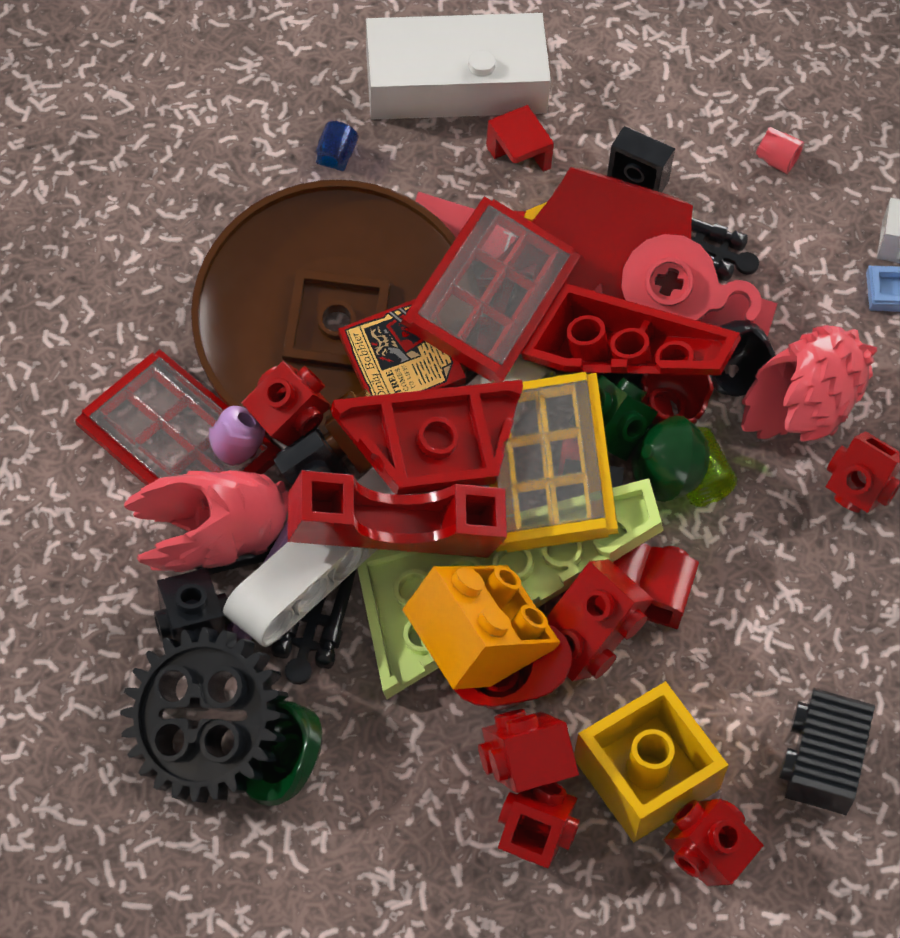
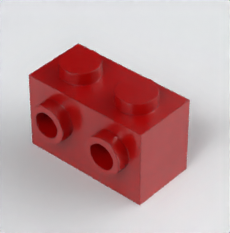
(598, 615)
(527, 750)

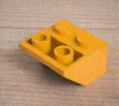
(478, 624)

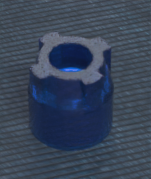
(336, 145)

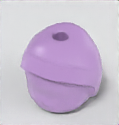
(236, 435)

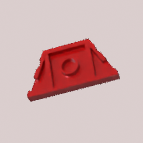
(433, 435)

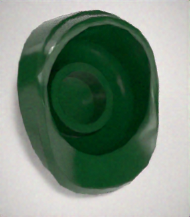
(672, 457)
(294, 757)

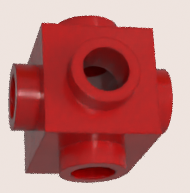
(287, 402)
(879, 465)
(538, 823)
(712, 841)

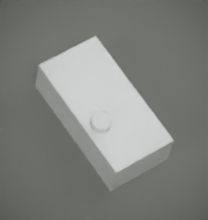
(456, 65)

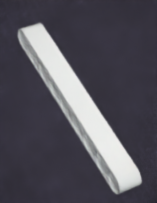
(305, 573)

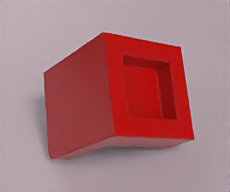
(520, 137)

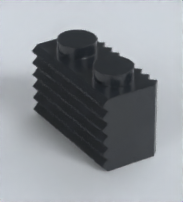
(828, 750)

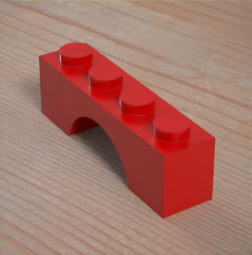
(343, 513)

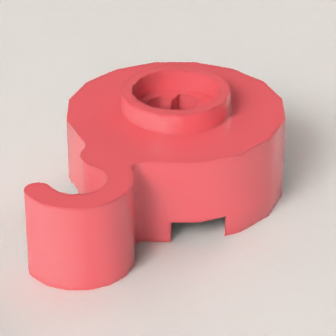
(696, 269)

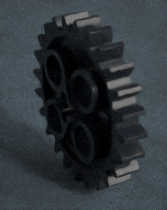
(201, 764)

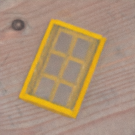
(557, 466)

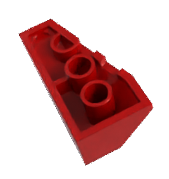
(618, 336)

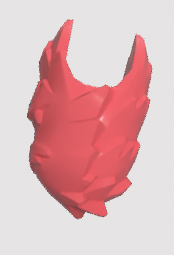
(809, 385)
(221, 511)

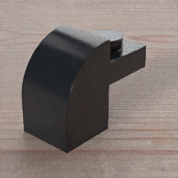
(309, 454)

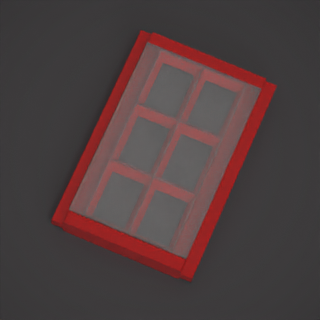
(491, 290)
(161, 422)

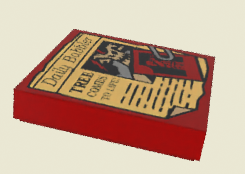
(395, 360)

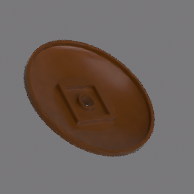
(296, 263)

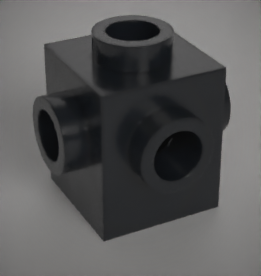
(189, 604)

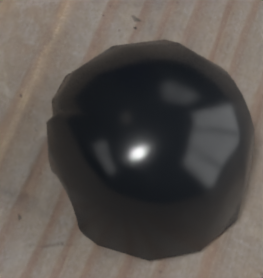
(750, 355)

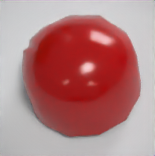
(688, 392)

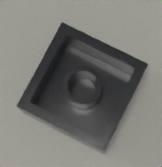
(640, 160)

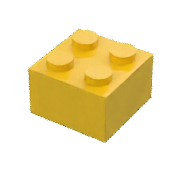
(649, 761)

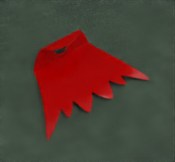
(607, 222)

